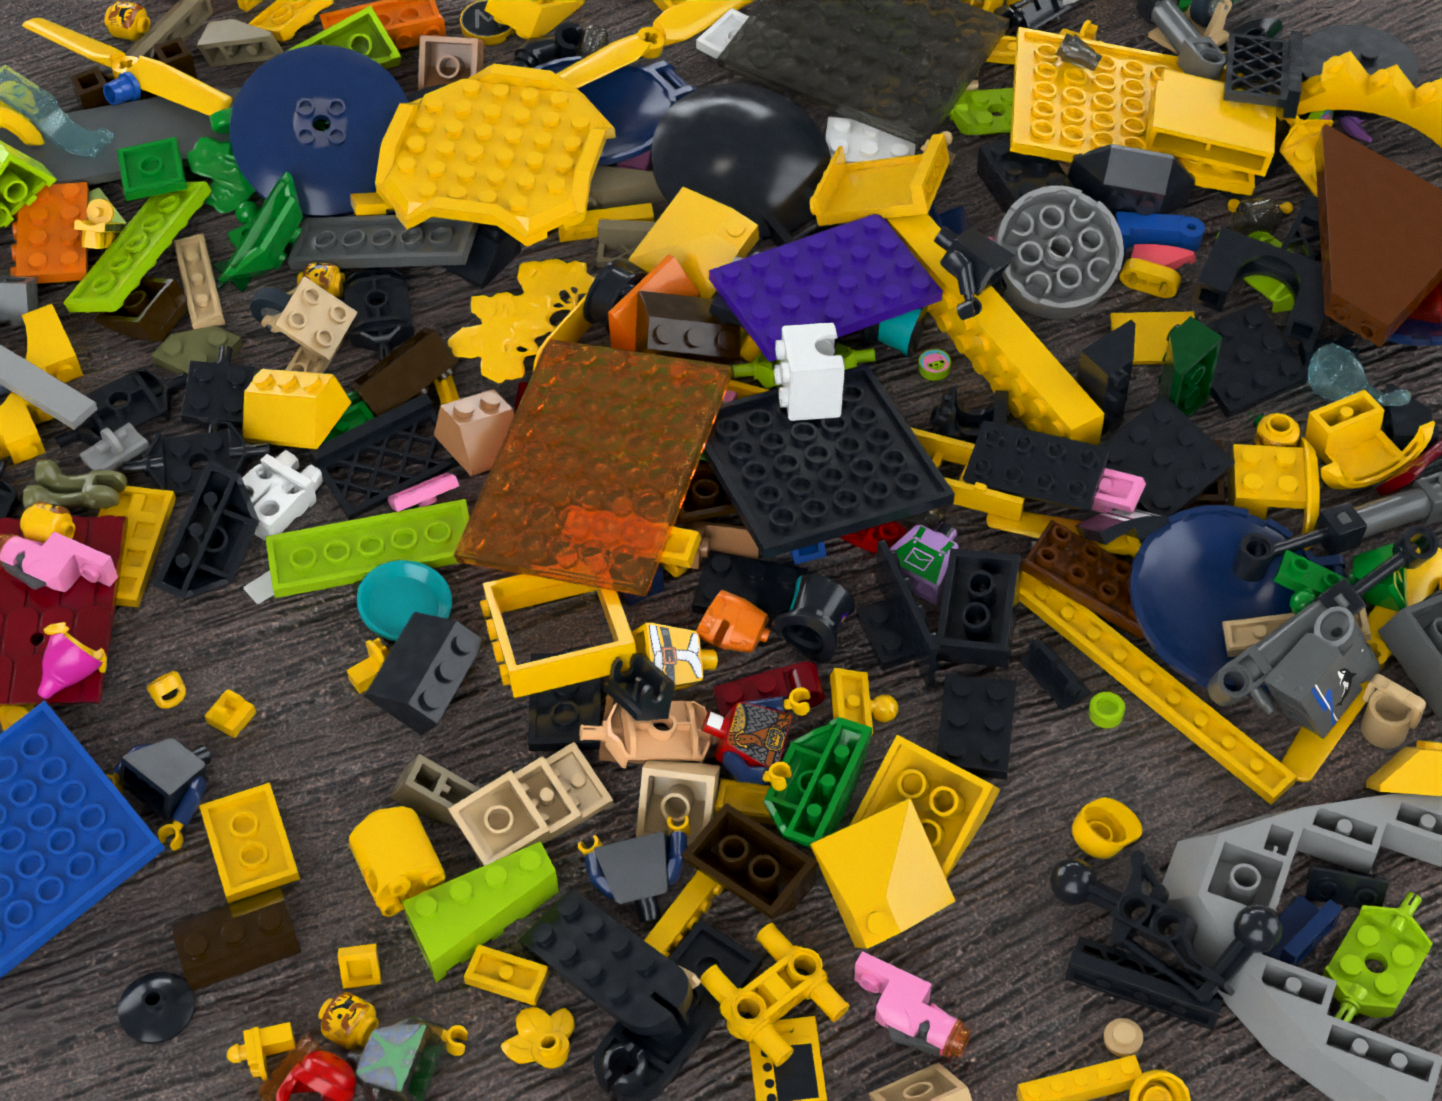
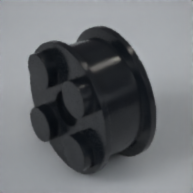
(607, 290)

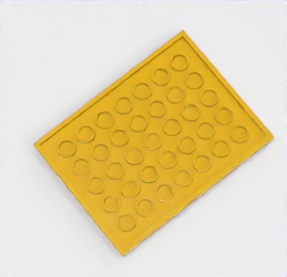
(1076, 110)

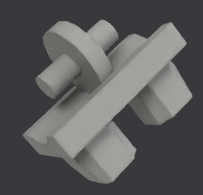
(115, 448)

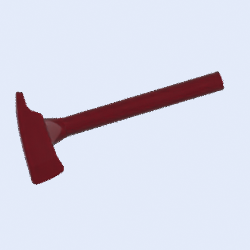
(1411, 470)

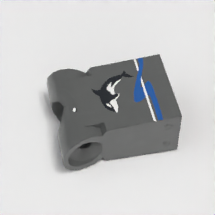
(1323, 672)

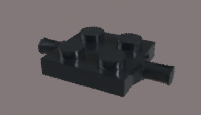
(216, 392)

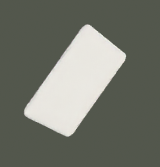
(260, 588)

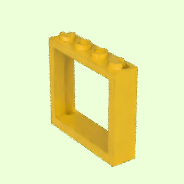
(559, 670)

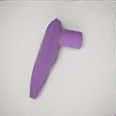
(1354, 129)

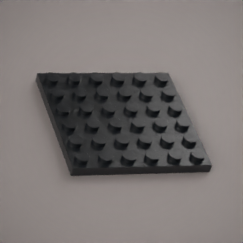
(823, 475)

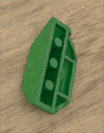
(268, 234)
(823, 779)

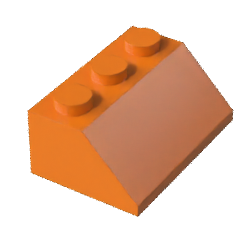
(664, 278)

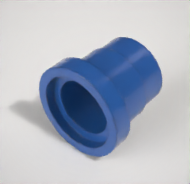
(122, 89)

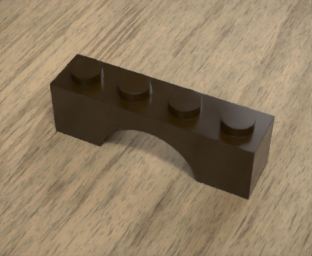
(89, 84)

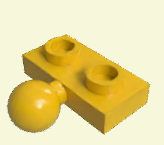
(853, 702)

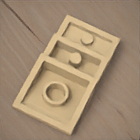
(531, 805)

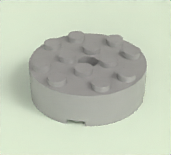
(1076, 227)

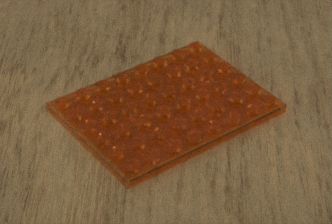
(595, 466)

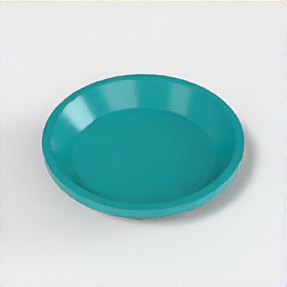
(397, 591)

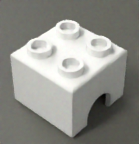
(809, 372)

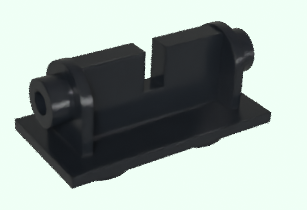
(1028, 17)
(1054, 674)
(1345, 888)

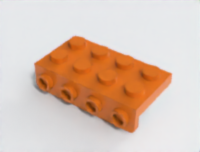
(401, 19)
(47, 238)

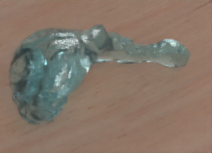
(1338, 374)

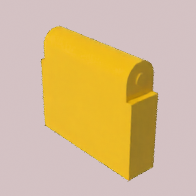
(1198, 125)

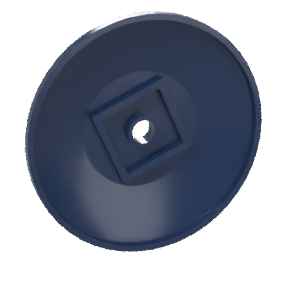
(276, 119)

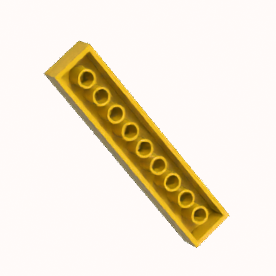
(1004, 347)

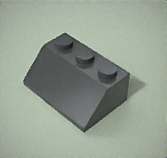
(1416, 642)

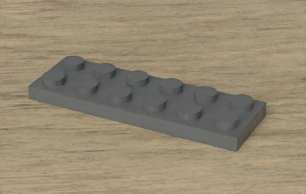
(381, 242)

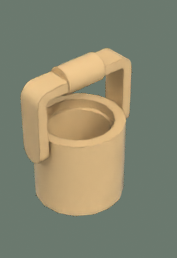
(1389, 712)

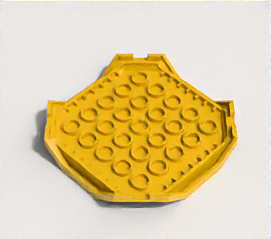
(494, 151)

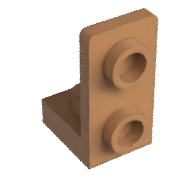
(723, 539)

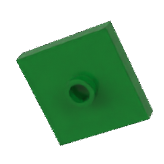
(151, 169)

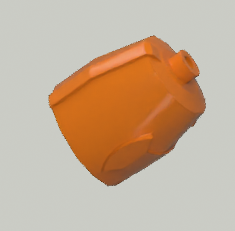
(733, 624)

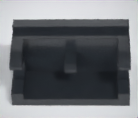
(641, 689)

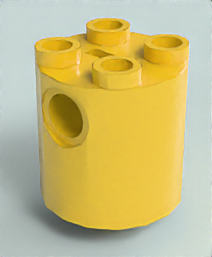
(395, 857)

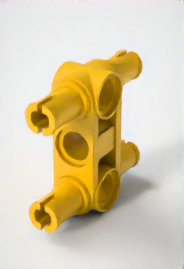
(774, 994)

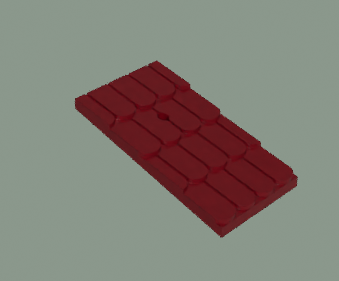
(85, 608)

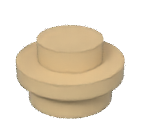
(1123, 1037)

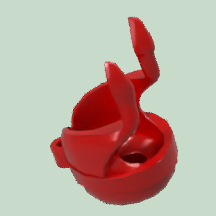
(321, 1073)

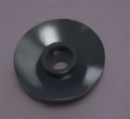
(1260, 27)
(160, 1021)

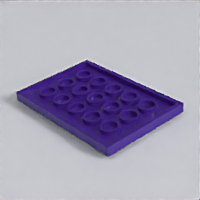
(837, 276)

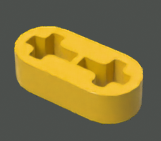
(1150, 278)

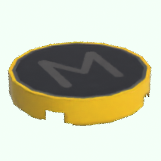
(480, 24)

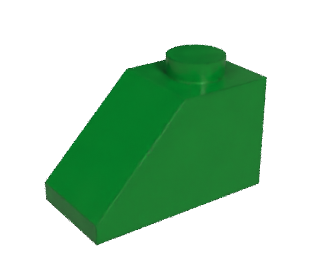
(1390, 592)

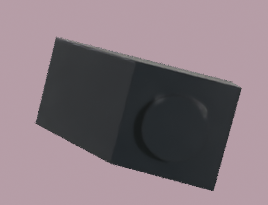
(1403, 421)

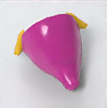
(67, 661)

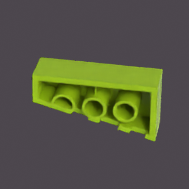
(362, 34)
(19, 181)
(478, 906)

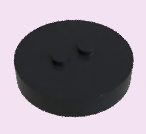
(1369, 45)

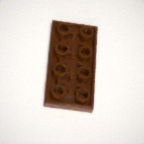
(1084, 574)

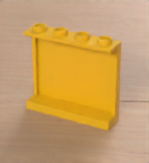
(880, 186)

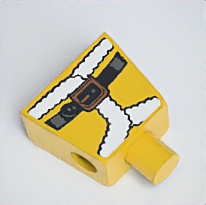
(675, 653)

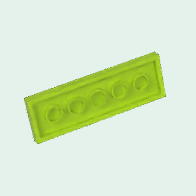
(136, 249)
(351, 549)

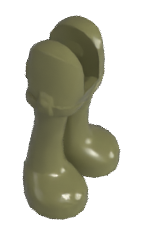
(91, 490)

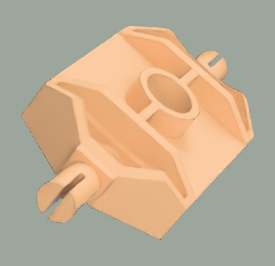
(642, 741)

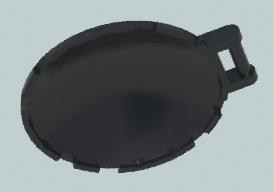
(744, 152)

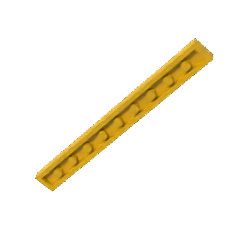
(1159, 690)

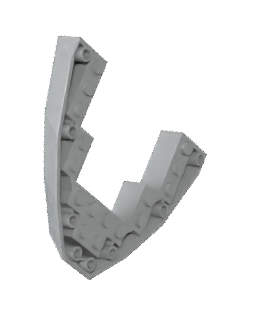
(1284, 1004)

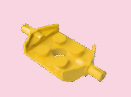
(1300, 146)

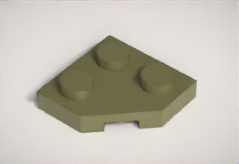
(194, 345)

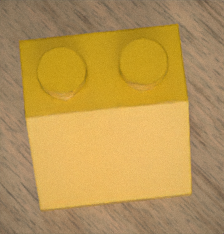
(1411, 771)

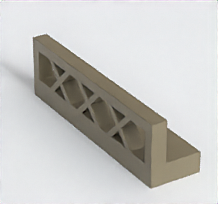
(179, 21)
(620, 236)

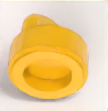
(164, 685)

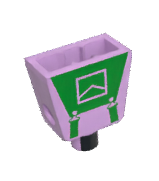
(925, 559)

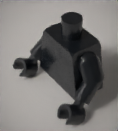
(975, 264)

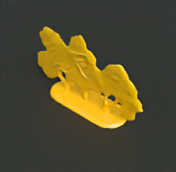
(519, 320)

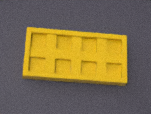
(148, 518)

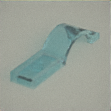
(48, 116)

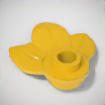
(538, 1034)

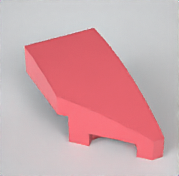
(1164, 255)

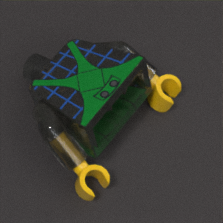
(403, 1058)

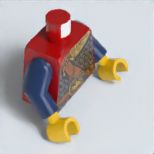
(755, 737)

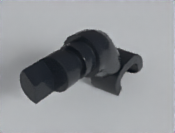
(543, 49)

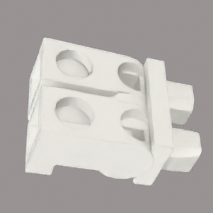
(280, 491)

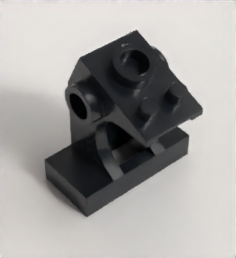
(952, 414)

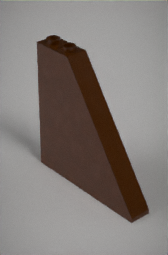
(1375, 237)

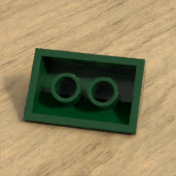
(1189, 365)

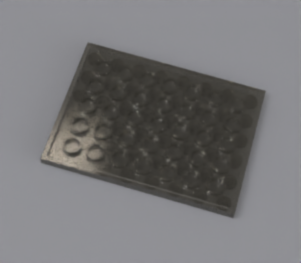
(868, 59)

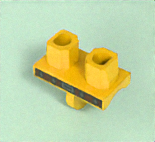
(98, 231)

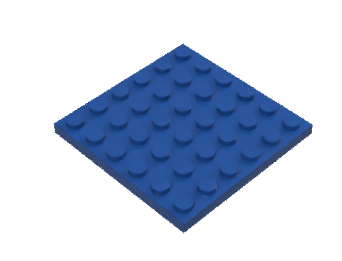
(61, 834)

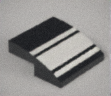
(1113, 524)

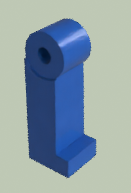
(1160, 230)

